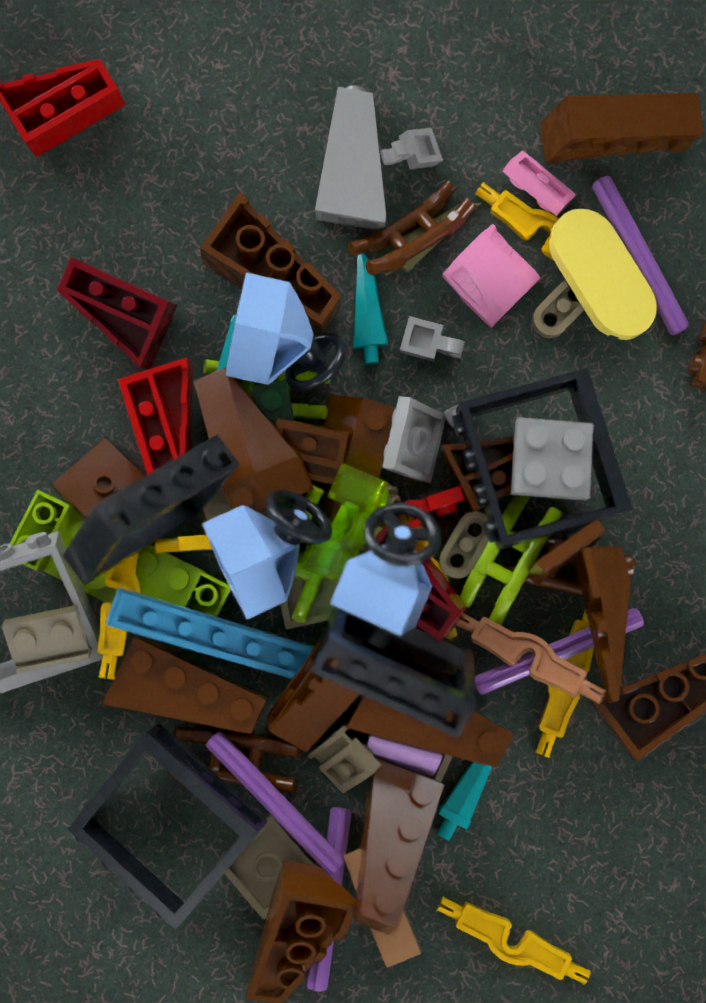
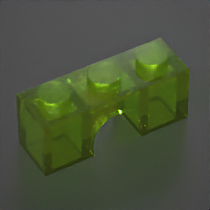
(360, 496)

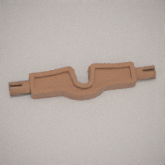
(546, 665)

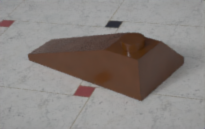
(369, 434)
(263, 454)
(605, 590)
(301, 923)

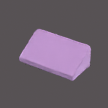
(405, 755)

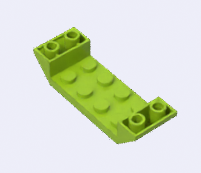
(158, 574)

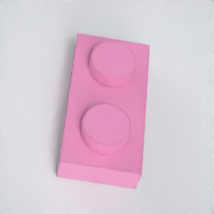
(539, 183)

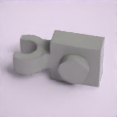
(416, 147)
(425, 339)

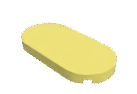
(602, 274)

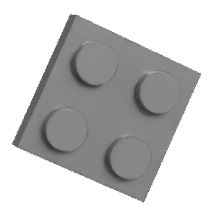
(414, 440)
(552, 459)

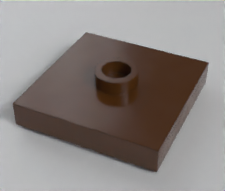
(96, 478)
(565, 551)

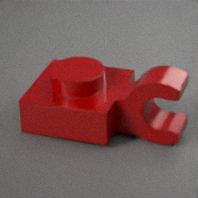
(442, 503)

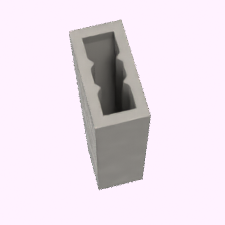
(351, 171)

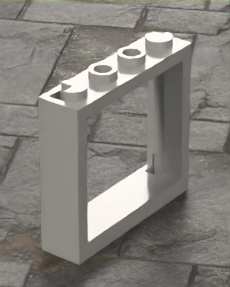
(34, 548)

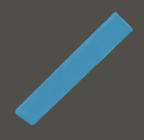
(206, 633)

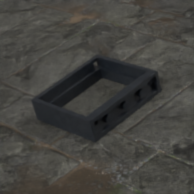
(603, 455)
(149, 509)
(394, 683)
(201, 783)

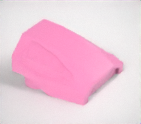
(490, 276)

